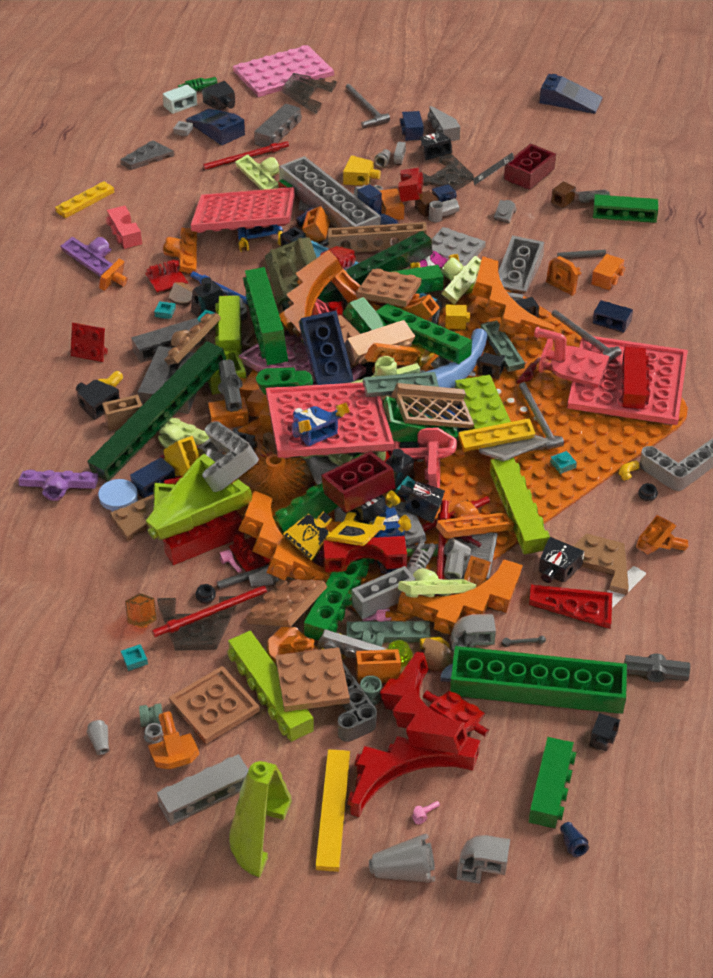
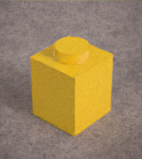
(456, 317)

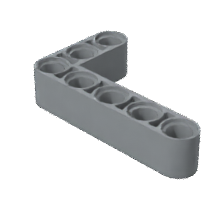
(237, 460)
(675, 474)

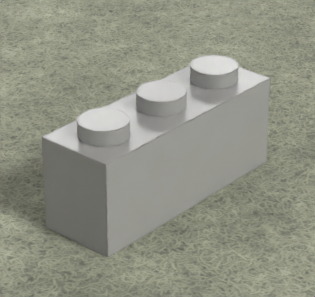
(380, 592)

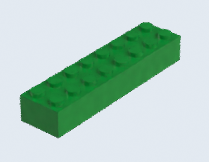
(265, 316)
(539, 679)

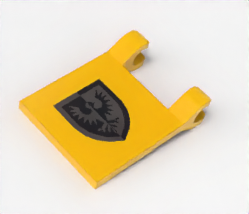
(355, 533)

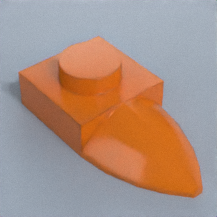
(477, 570)

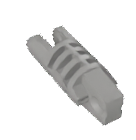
(420, 557)

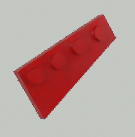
(579, 604)

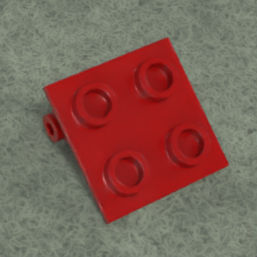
(164, 278)
(88, 342)
(243, 552)

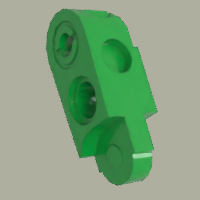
(282, 378)

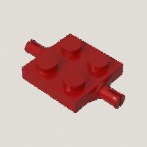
(456, 708)

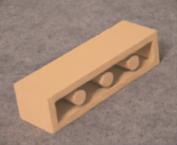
(392, 334)

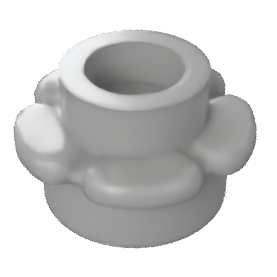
(152, 729)

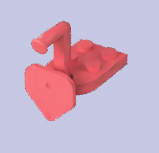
(570, 361)
(432, 446)

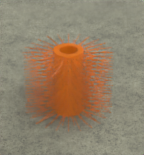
(276, 477)

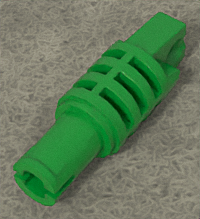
(200, 83)

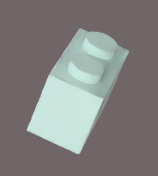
(179, 99)

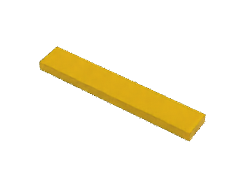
(333, 811)

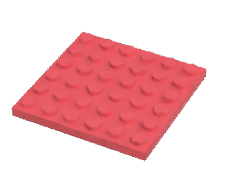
(243, 209)
(665, 384)
(358, 431)

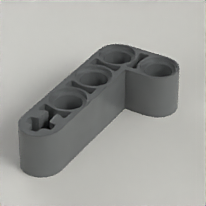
(360, 712)

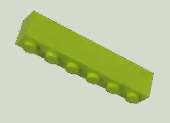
(519, 505)
(264, 679)

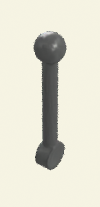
(506, 641)

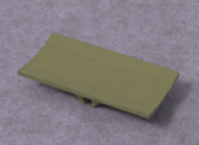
(286, 262)

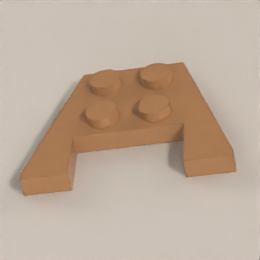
(606, 557)

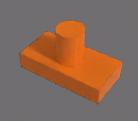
(113, 274)

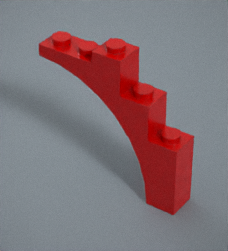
(422, 724)
(379, 767)

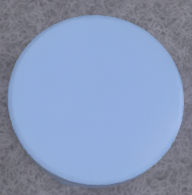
(117, 494)

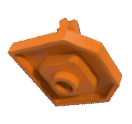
(563, 275)
(659, 535)
(287, 641)
(174, 749)

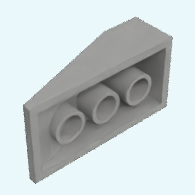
(520, 263)

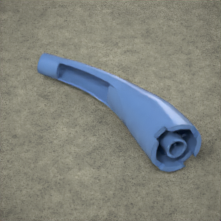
(449, 373)

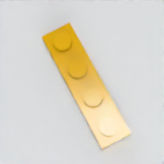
(84, 199)
(496, 435)

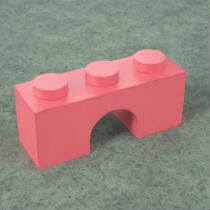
(126, 232)

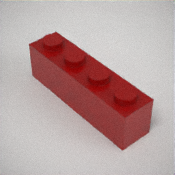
(634, 378)
(203, 538)

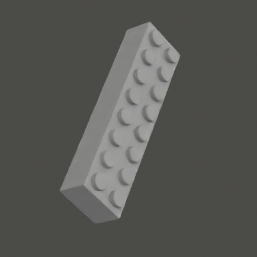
(320, 189)

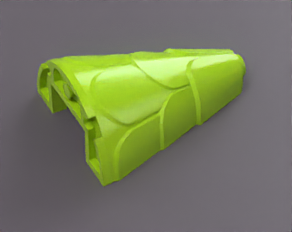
(195, 503)
(260, 795)

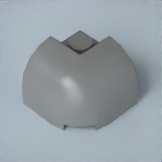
(473, 631)
(483, 854)

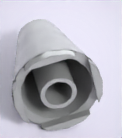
(405, 861)

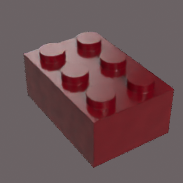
(530, 166)
(358, 481)

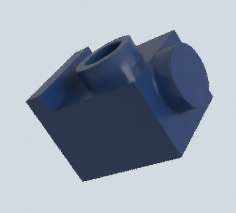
(444, 193)

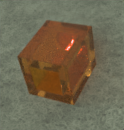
(140, 610)

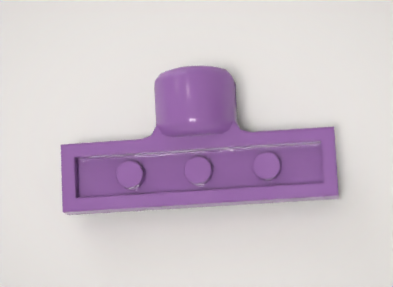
(89, 255)
(57, 483)

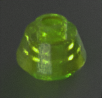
(404, 651)

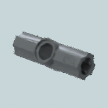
(230, 385)
(657, 667)

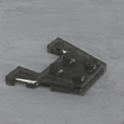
(302, 87)
(453, 174)
(199, 635)

